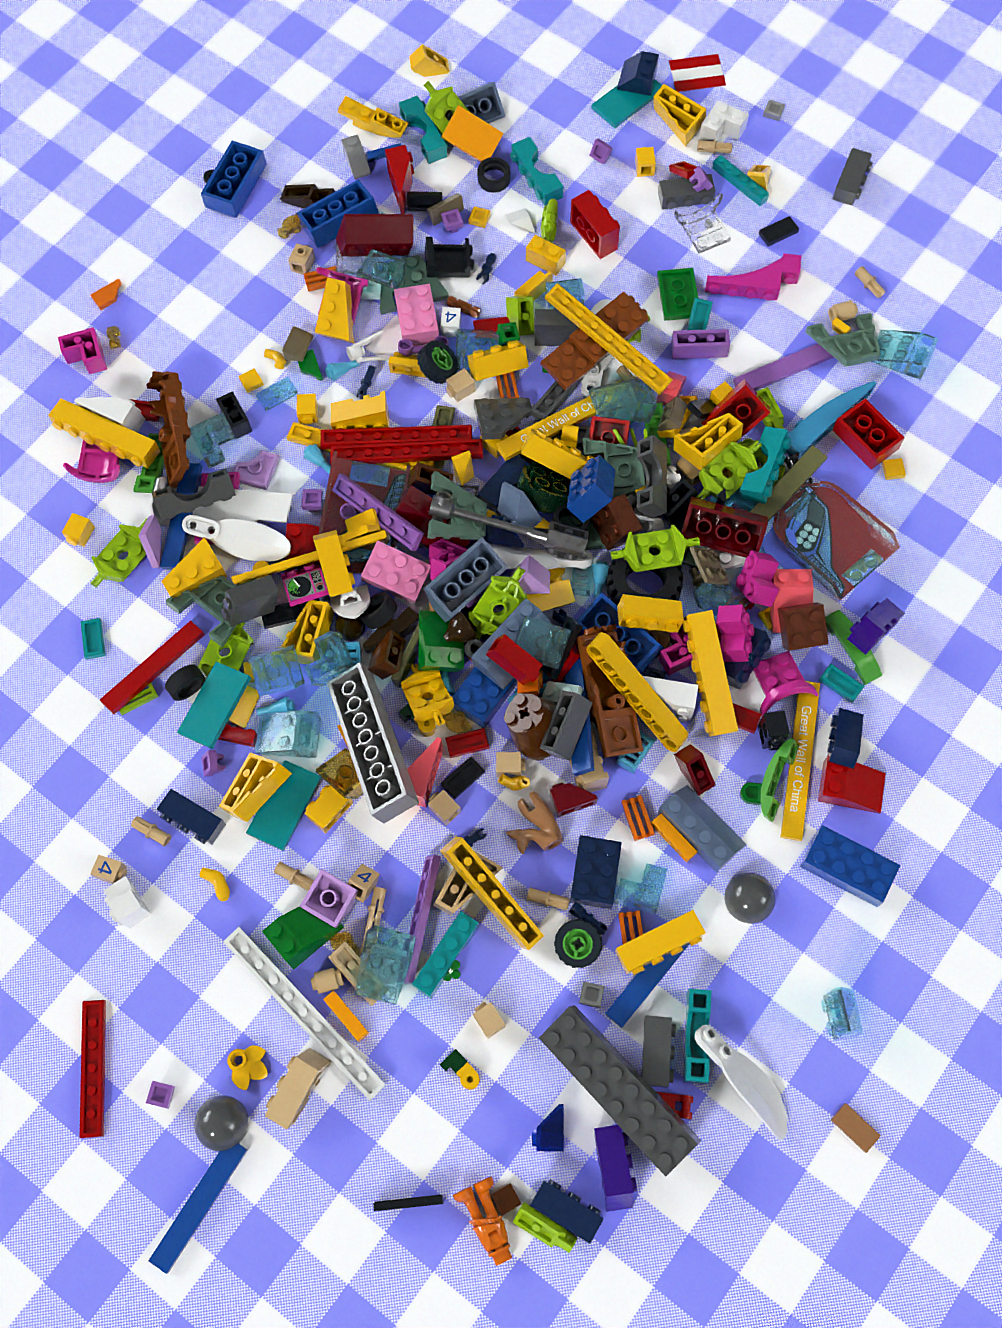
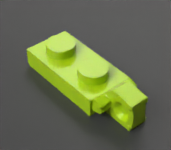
(775, 418)
(544, 1228)

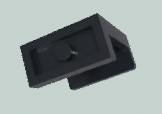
(448, 259)

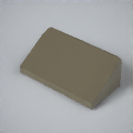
(450, 203)
(297, 344)
(672, 414)

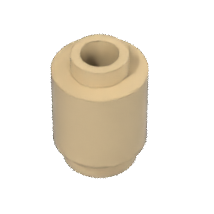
(843, 311)
(327, 980)

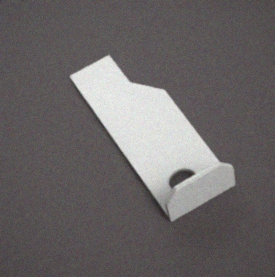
(245, 505)

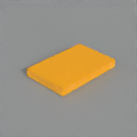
(472, 134)

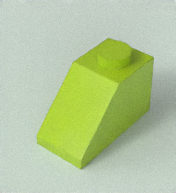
(521, 311)

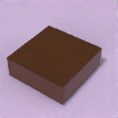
(506, 1199)

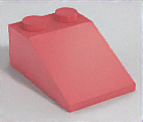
(794, 589)
(424, 771)

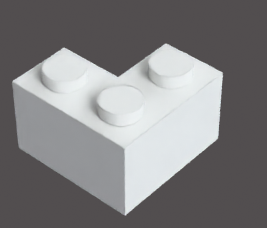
(723, 120)
(126, 903)

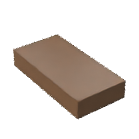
(855, 1128)

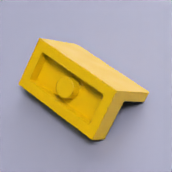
(535, 285)
(405, 365)
(361, 525)
(244, 707)

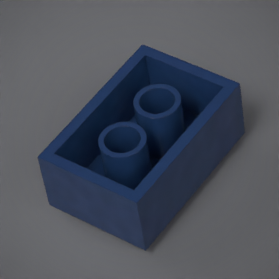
(595, 872)

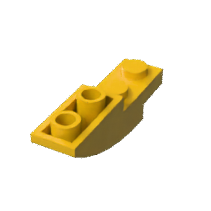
(372, 120)

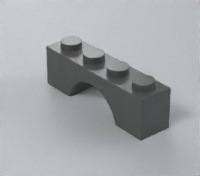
(653, 457)
(216, 488)

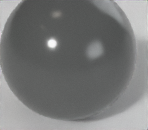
(749, 898)
(221, 1123)

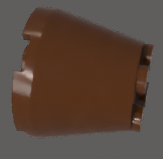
(527, 722)

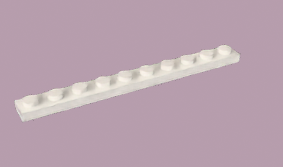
(305, 1014)

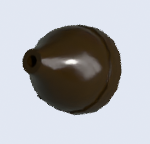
(349, 628)
(459, 629)

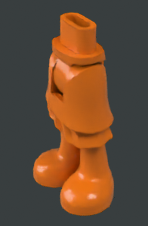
(488, 1229)

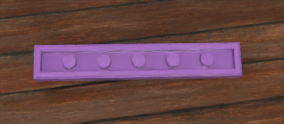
(785, 367)
(387, 518)
(421, 911)

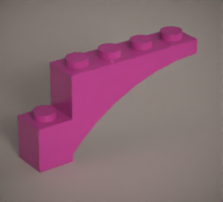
(759, 283)

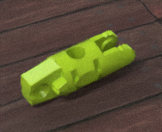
(549, 220)

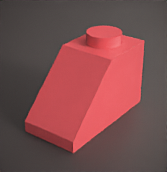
(674, 388)

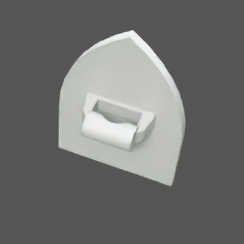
(351, 603)

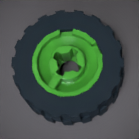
(437, 361)
(578, 956)

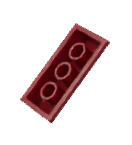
(381, 232)
(415, 508)
(724, 527)

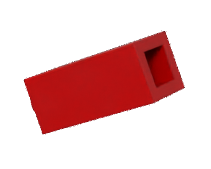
(514, 659)

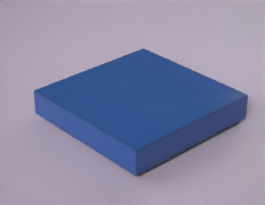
(378, 153)

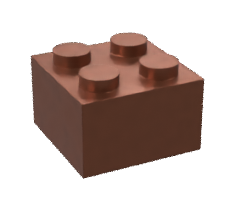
(615, 522)
(803, 626)

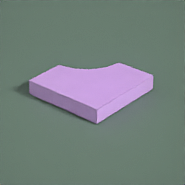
(258, 471)
(151, 540)

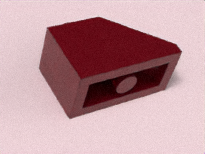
(695, 769)
(570, 798)

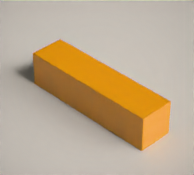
(674, 838)
(346, 1016)

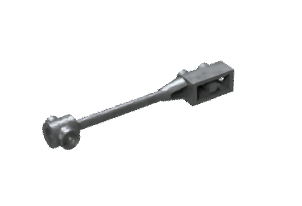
(555, 538)

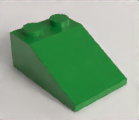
(433, 649)
(299, 935)

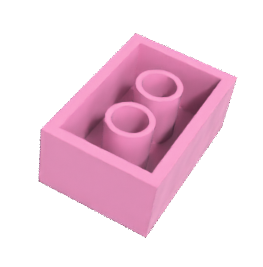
(416, 314)
(395, 572)

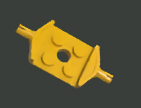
(427, 685)

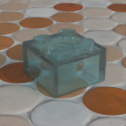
(276, 670)

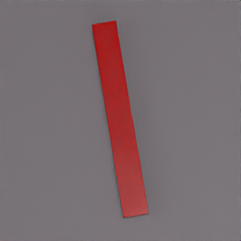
(362, 436)
(408, 451)

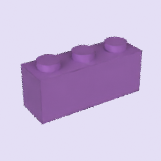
(700, 344)

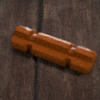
(465, 306)

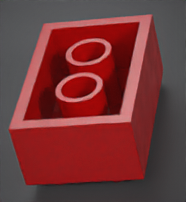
(594, 224)
(868, 433)

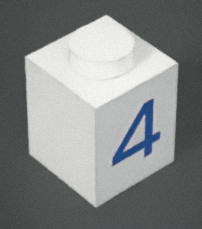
(450, 321)

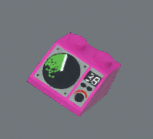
(304, 584)

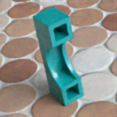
(432, 145)
(546, 186)
(759, 484)
(444, 955)
(697, 1014)

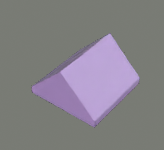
(536, 577)
(329, 898)

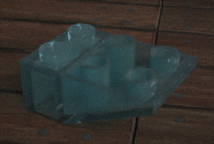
(905, 351)
(624, 400)
(289, 734)
(384, 964)
(841, 1013)

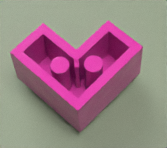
(83, 346)
(443, 554)
(756, 578)
(735, 633)
(676, 656)

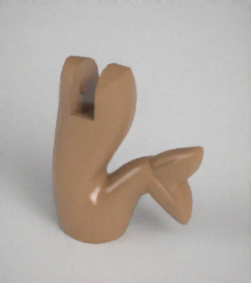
(549, 834)

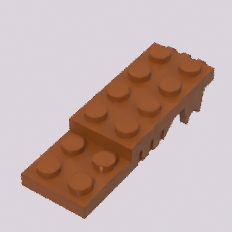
(582, 353)
(176, 430)
(614, 715)

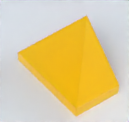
(760, 174)
(463, 467)

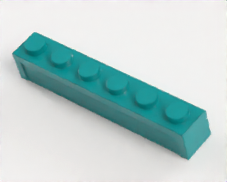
(740, 180)

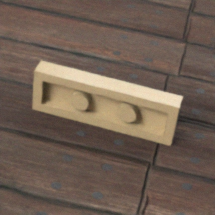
(348, 964)

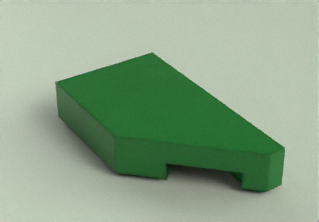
(310, 366)

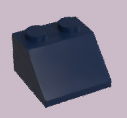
(639, 73)

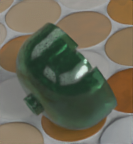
(543, 487)

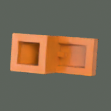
(531, 687)

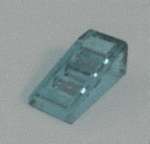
(579, 589)

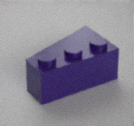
(875, 625)
(615, 1167)

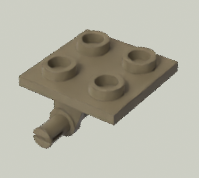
(709, 567)

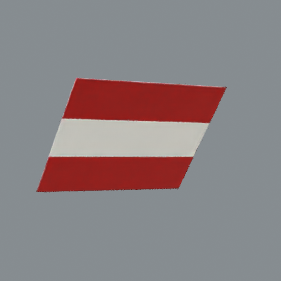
(697, 72)

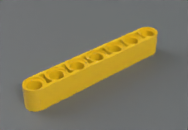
(637, 692)

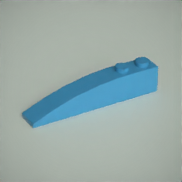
(821, 421)

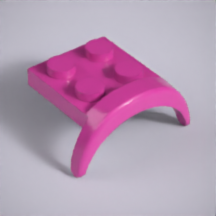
(355, 283)
(95, 465)
(779, 679)

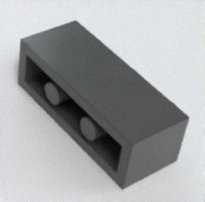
(853, 176)
(680, 193)
(566, 725)
(658, 1051)

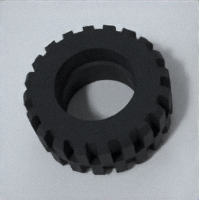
(619, 570)

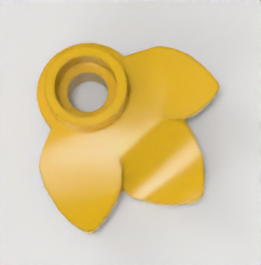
(250, 1068)

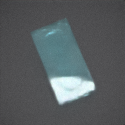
(276, 393)

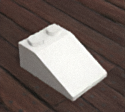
(114, 409)
(677, 696)

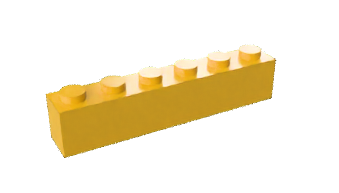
(104, 433)
(710, 673)
(492, 893)

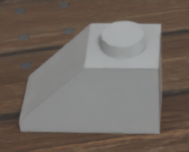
(355, 156)

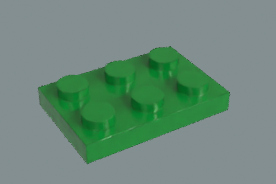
(677, 292)

